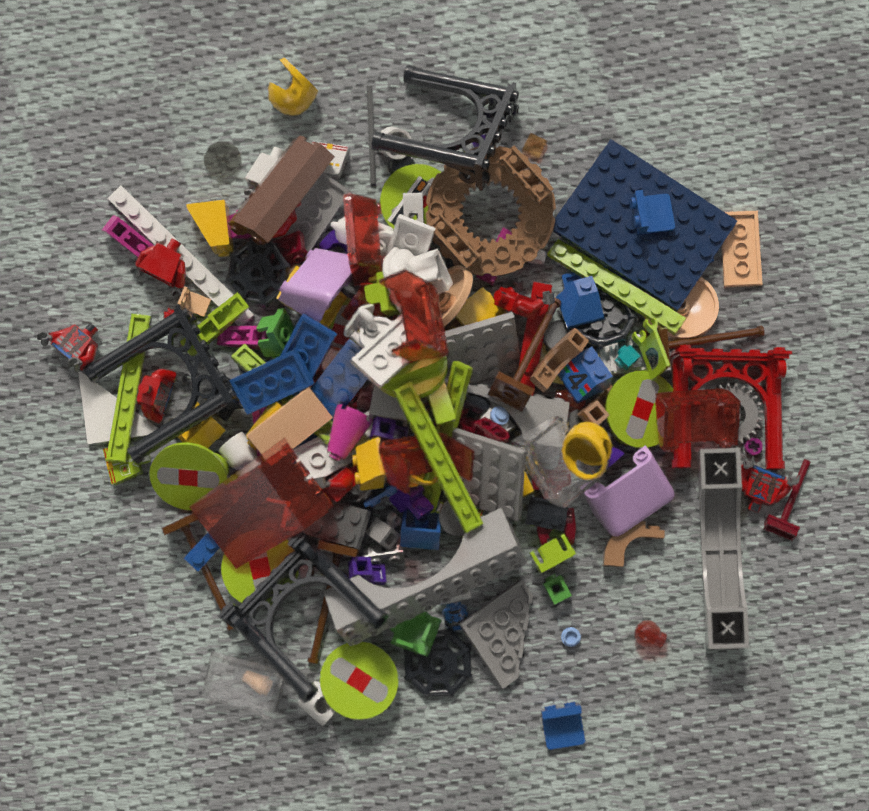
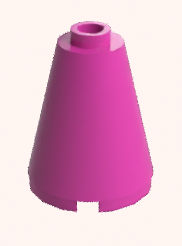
(346, 431)

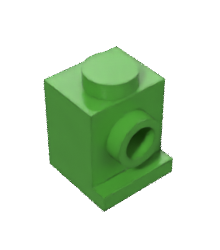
(563, 592)

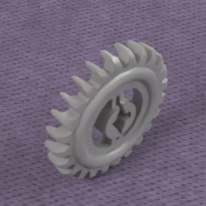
(751, 411)

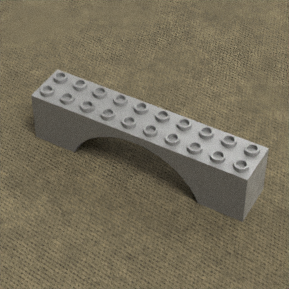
(535, 412)
(721, 548)
(482, 556)

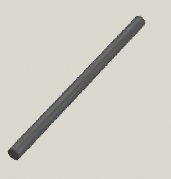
(371, 133)

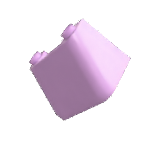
(316, 283)
(630, 496)

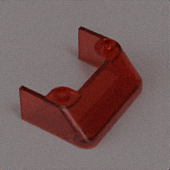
(362, 237)
(420, 316)
(406, 458)

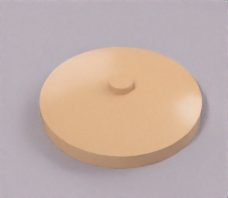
(456, 296)
(699, 310)

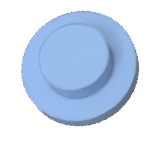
(499, 415)
(570, 637)

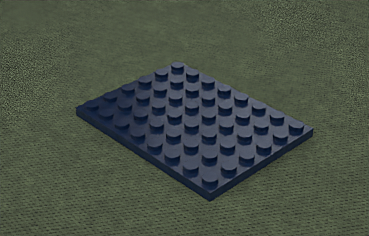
(602, 225)

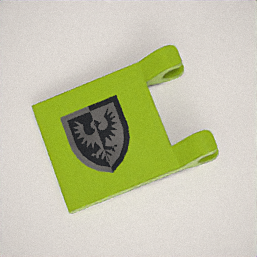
(652, 349)

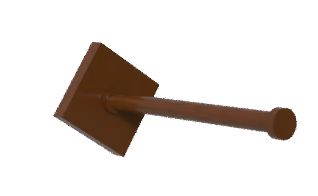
(663, 334)
(510, 389)
(184, 525)
(338, 551)

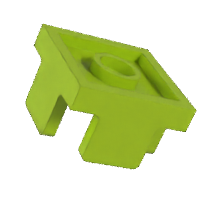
(378, 293)
(552, 554)

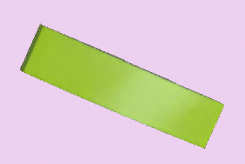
(220, 320)
(441, 405)

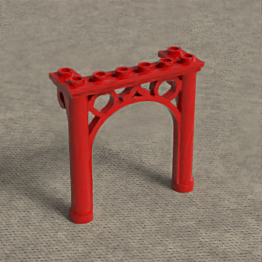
(772, 399)

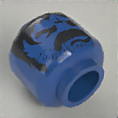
(454, 614)

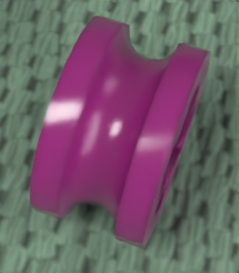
(750, 451)

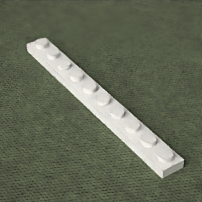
(158, 234)

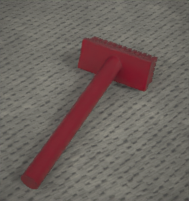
(781, 525)

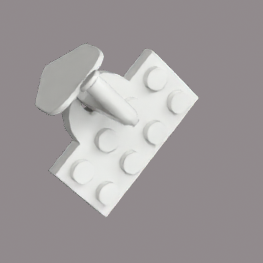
(406, 235)
(376, 339)

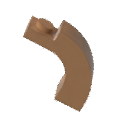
(558, 358)
(595, 409)
(616, 545)

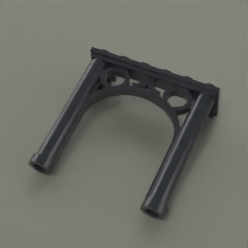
(471, 163)
(178, 322)
(244, 617)

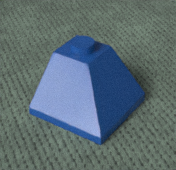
(580, 303)

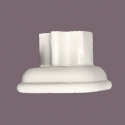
(426, 265)

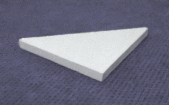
(99, 413)

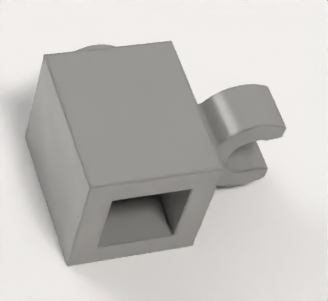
(384, 532)

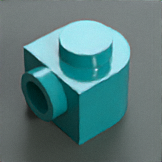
(626, 357)

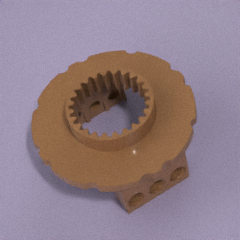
(505, 256)

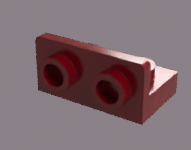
(292, 248)

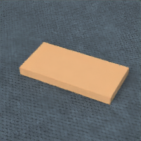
(742, 252)
(294, 421)

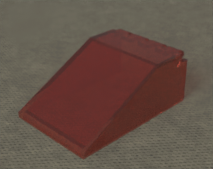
(262, 505)

